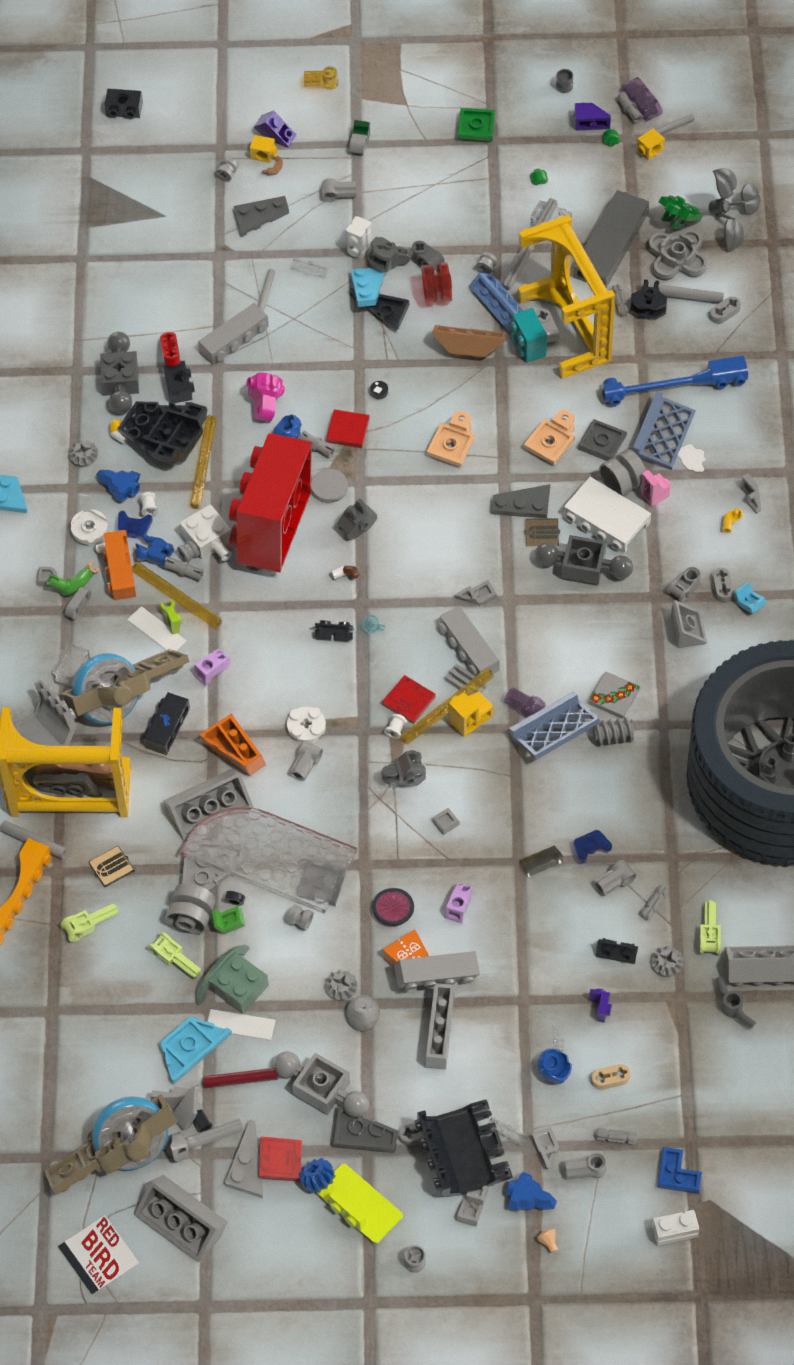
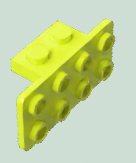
(360, 1204)

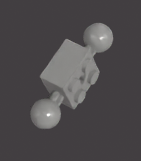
(310, 1084)

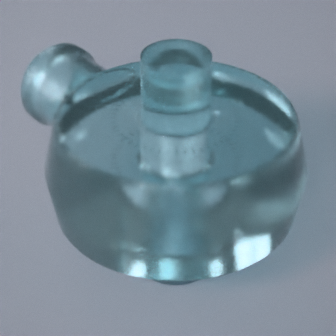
(371, 624)

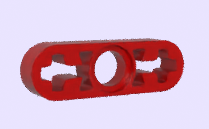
(170, 349)

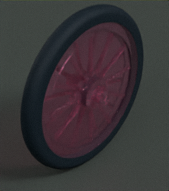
(393, 906)

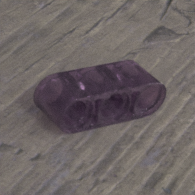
(643, 98)

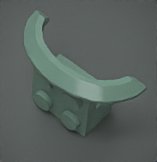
(235, 979)

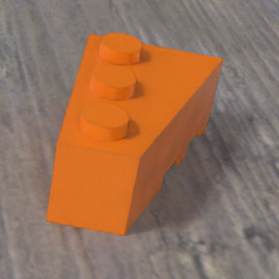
(119, 565)
(233, 744)

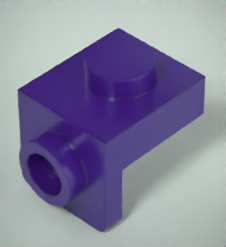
(602, 997)

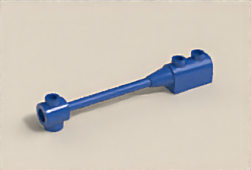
(719, 373)

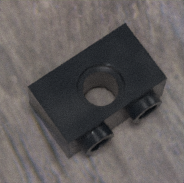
(123, 103)
(178, 382)

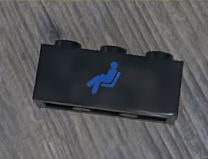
(166, 723)

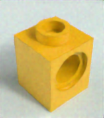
(650, 144)
(263, 149)

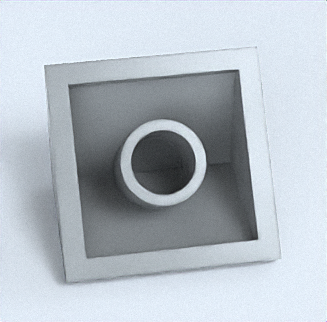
(687, 625)

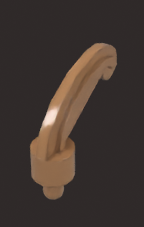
(277, 167)

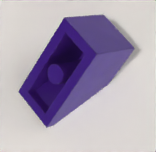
(590, 117)

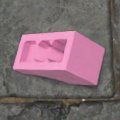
(654, 488)

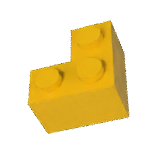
(469, 712)

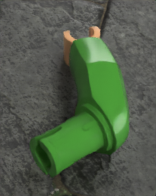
(70, 586)

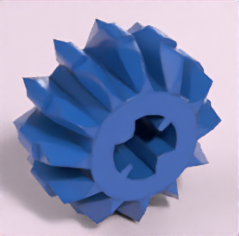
(317, 1175)

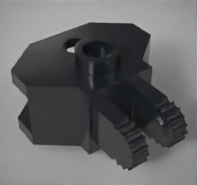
(648, 300)

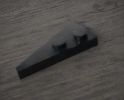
(388, 308)

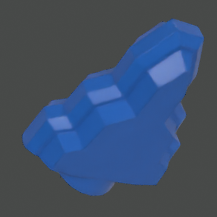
(120, 483)
(527, 1194)

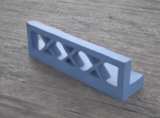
(496, 298)

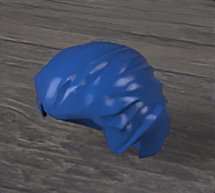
(289, 426)
(554, 1066)

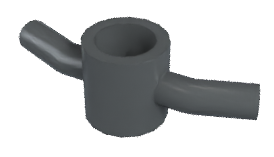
(736, 997)

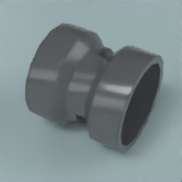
(564, 80)

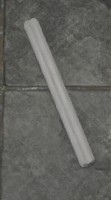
(525, 252)

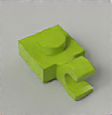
(172, 618)

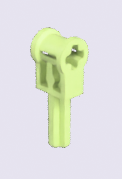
(84, 924)
(710, 932)
(171, 952)

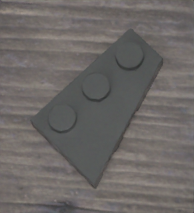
(257, 213)
(523, 503)
(77, 784)
(363, 1134)

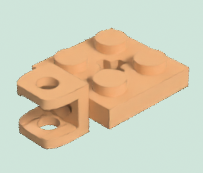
(559, 431)
(456, 432)

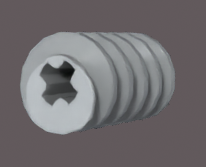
(612, 730)

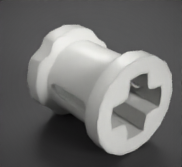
(148, 504)
(395, 727)

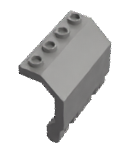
(50, 723)

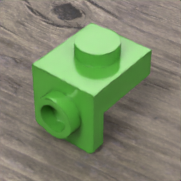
(228, 920)

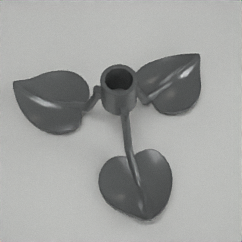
(726, 183)

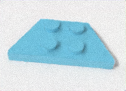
(11, 495)
(190, 1045)

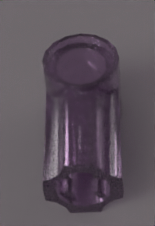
(523, 702)

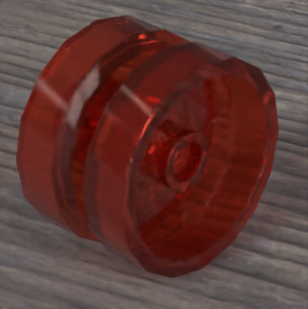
(436, 283)

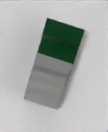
(360, 137)

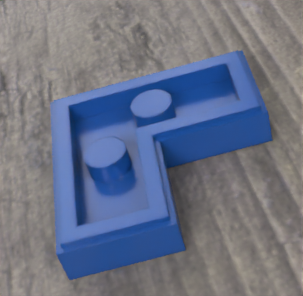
(675, 1178)

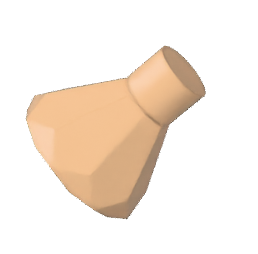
(547, 1237)

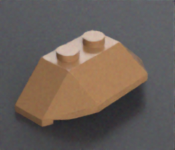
(468, 341)

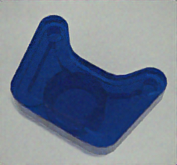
(134, 527)
(590, 844)

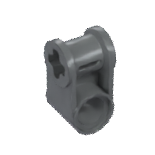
(427, 256)

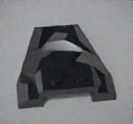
(165, 430)

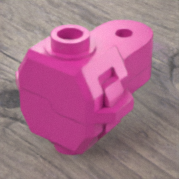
(264, 390)

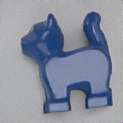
(155, 552)

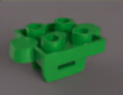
(679, 208)

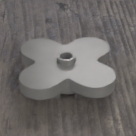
(678, 254)

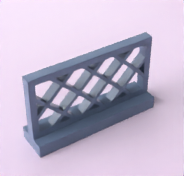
(650, 422)
(550, 718)

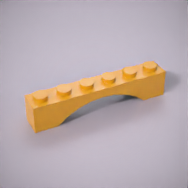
(33, 859)

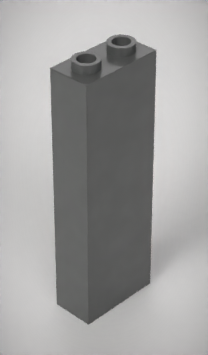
(614, 235)

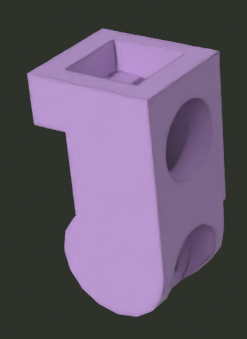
(211, 666)
(459, 902)

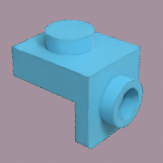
(748, 599)

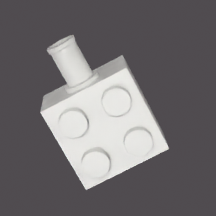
(208, 532)

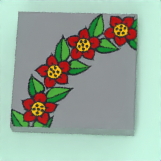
(614, 695)

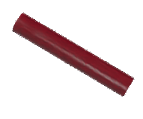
(240, 1077)

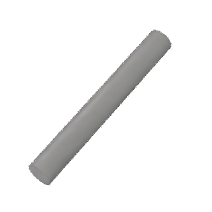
(675, 124)
(266, 289)

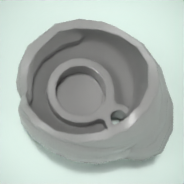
(363, 1012)

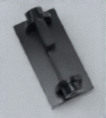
(341, 629)
(620, 952)

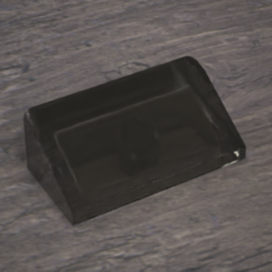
(541, 861)

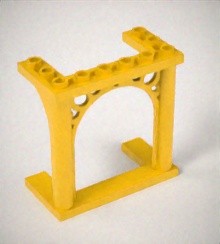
(559, 291)
(24, 798)

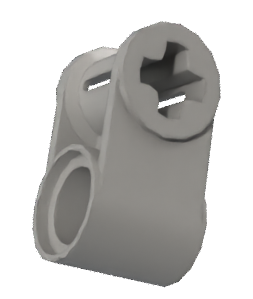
(548, 325)
(682, 586)

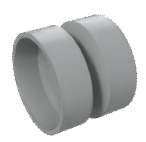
(623, 472)
(190, 908)

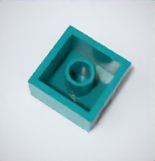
(529, 335)

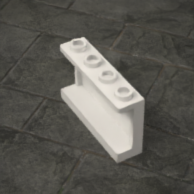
(606, 514)

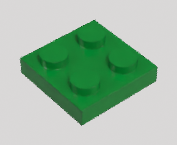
(476, 124)

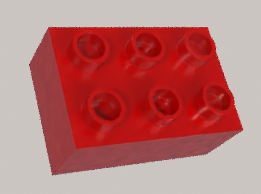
(271, 502)

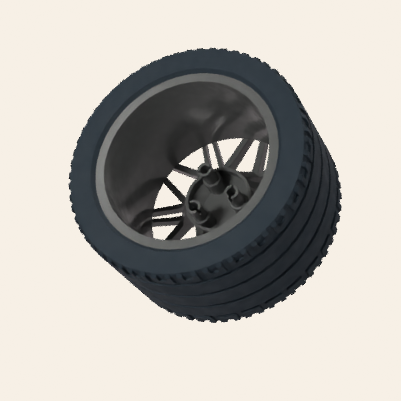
(735, 805)

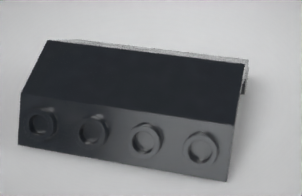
(462, 1149)

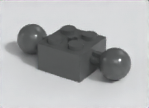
(119, 373)
(584, 560)

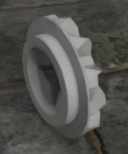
(76, 456)
(671, 968)
(344, 992)

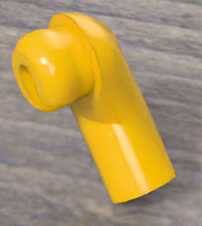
(730, 518)

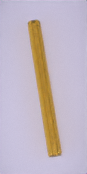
(203, 461)
(177, 595)
(443, 708)

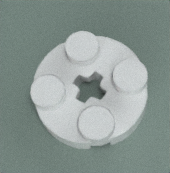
(91, 536)
(299, 717)

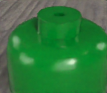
(610, 137)
(538, 177)

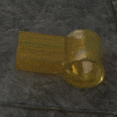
(327, 78)

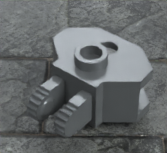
(387, 254)
(357, 519)
(405, 770)

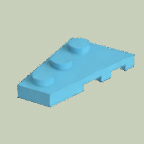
(367, 285)

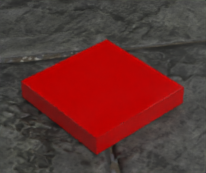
(348, 428)

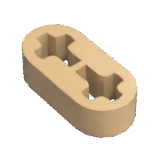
(611, 1077)

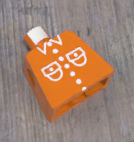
(404, 948)

